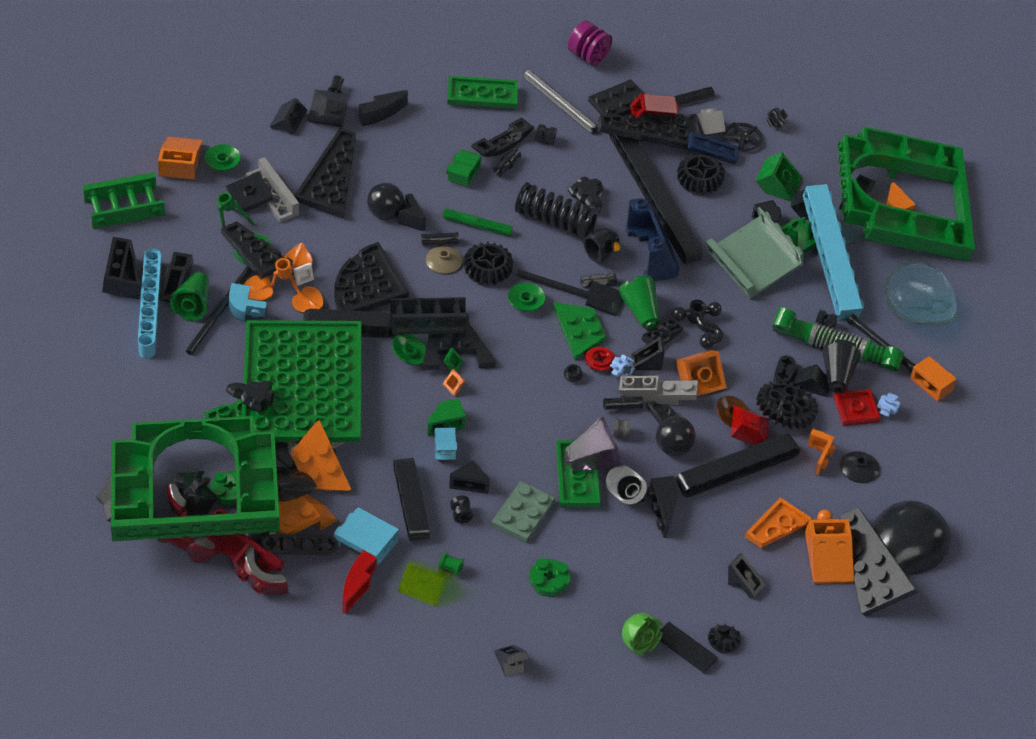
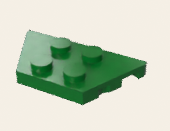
(579, 327)

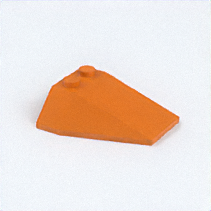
(302, 513)

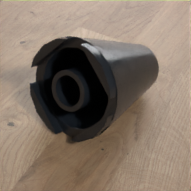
(840, 364)

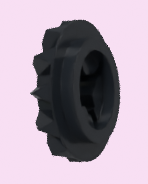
(728, 644)

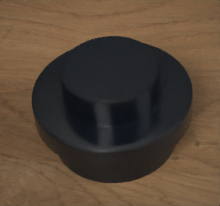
(573, 373)

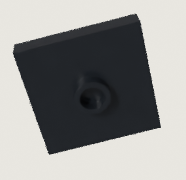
(250, 192)

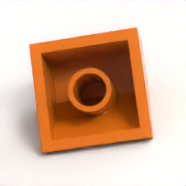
(705, 368)

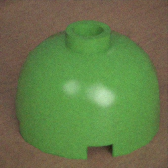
(641, 633)

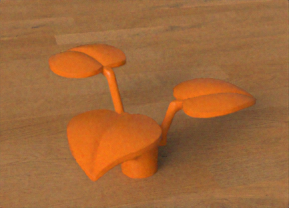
(306, 299)

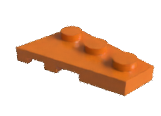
(777, 523)

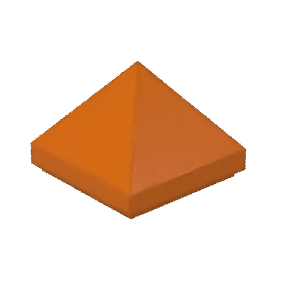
(454, 382)

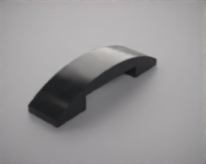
(503, 142)

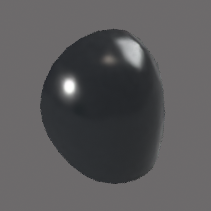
(914, 535)

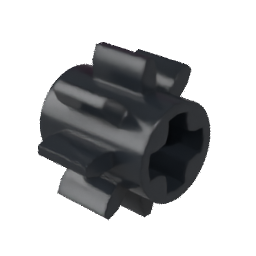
(776, 117)

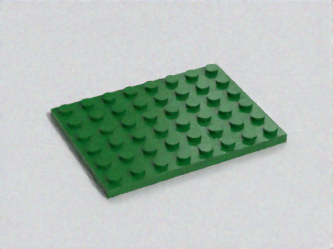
(313, 377)

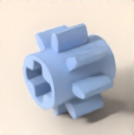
(622, 366)
(888, 404)

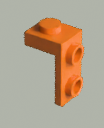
(823, 443)

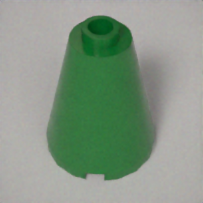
(191, 298)
(642, 300)

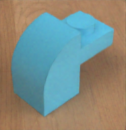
(241, 305)
(445, 444)

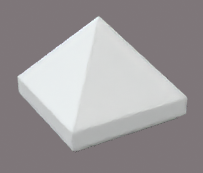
(303, 274)

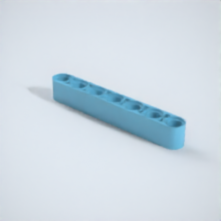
(149, 303)

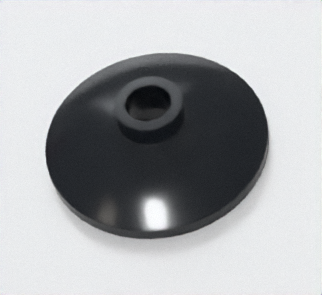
(859, 467)

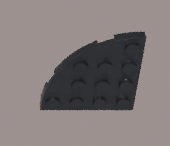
(367, 281)

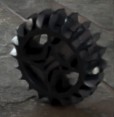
(700, 173)
(488, 263)

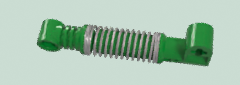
(814, 333)

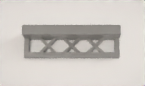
(281, 192)

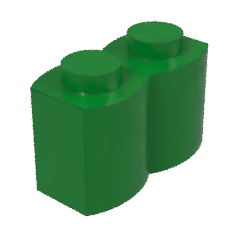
(464, 167)

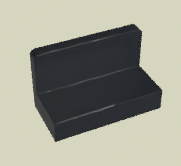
(289, 116)

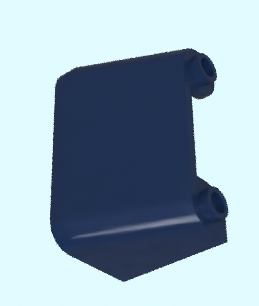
(646, 226)

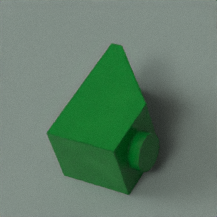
(447, 415)

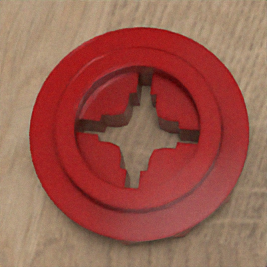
(604, 354)

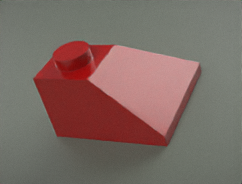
(749, 426)

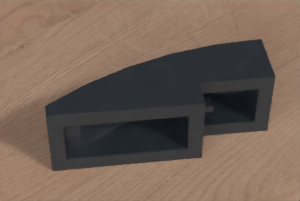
(382, 107)
(176, 274)

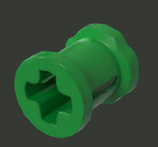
(451, 563)

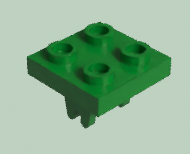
(800, 233)

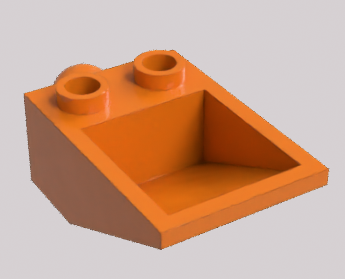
(830, 549)

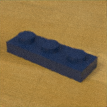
(710, 146)

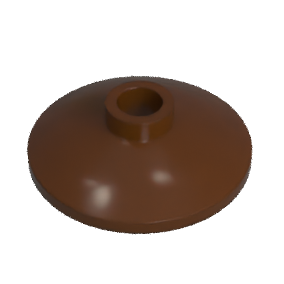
(725, 406)

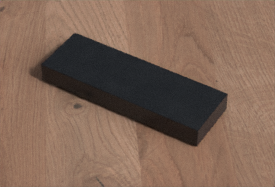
(687, 647)

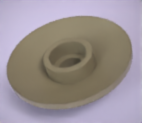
(443, 260)

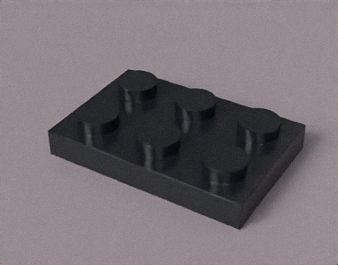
(616, 99)

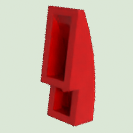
(358, 579)

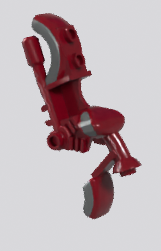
(235, 546)

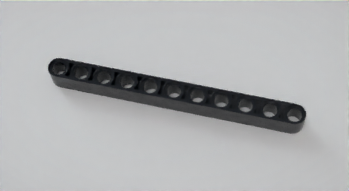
(659, 198)

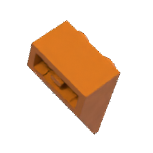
(179, 157)

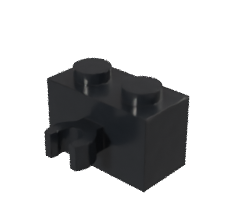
(195, 492)

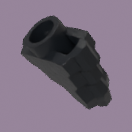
(588, 192)
(253, 394)

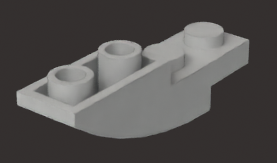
(659, 391)

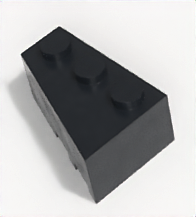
(121, 270)

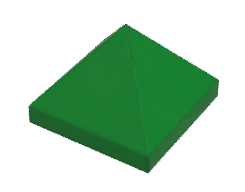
(453, 360)

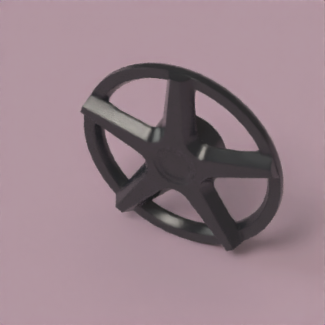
(743, 137)

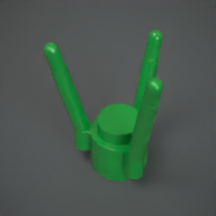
(227, 203)

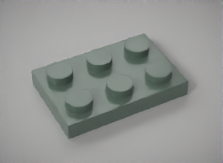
(523, 512)

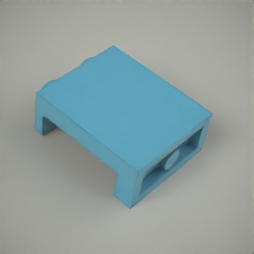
(367, 533)

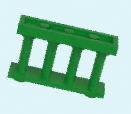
(118, 188)

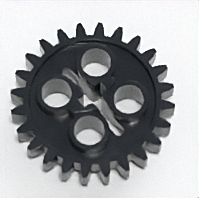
(787, 404)

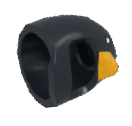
(601, 244)

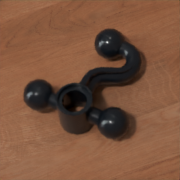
(696, 315)

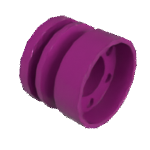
(590, 42)

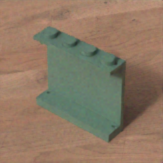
(757, 254)

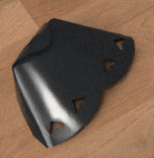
(293, 485)

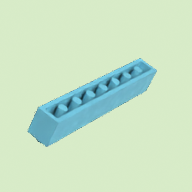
(832, 251)

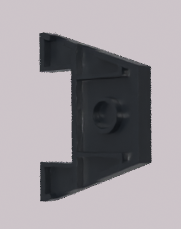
(462, 343)

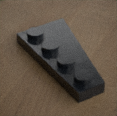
(253, 250)

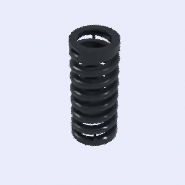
(583, 227)

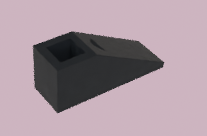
(664, 499)

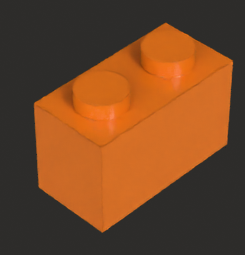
(933, 378)

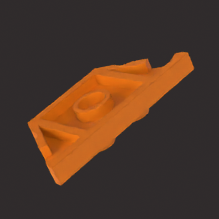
(317, 459)

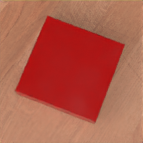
(857, 407)

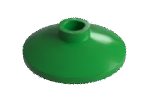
(222, 157)
(526, 297)
(409, 349)

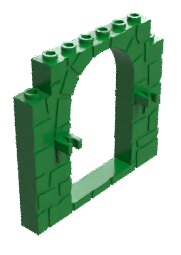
(898, 225)
(134, 480)

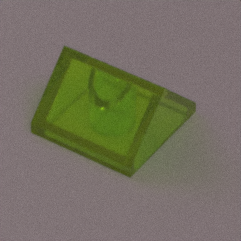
(424, 582)

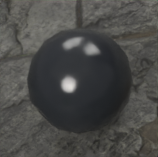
(385, 201)
(675, 436)

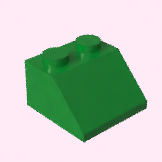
(779, 177)

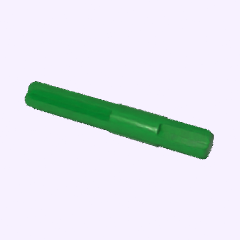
(478, 222)

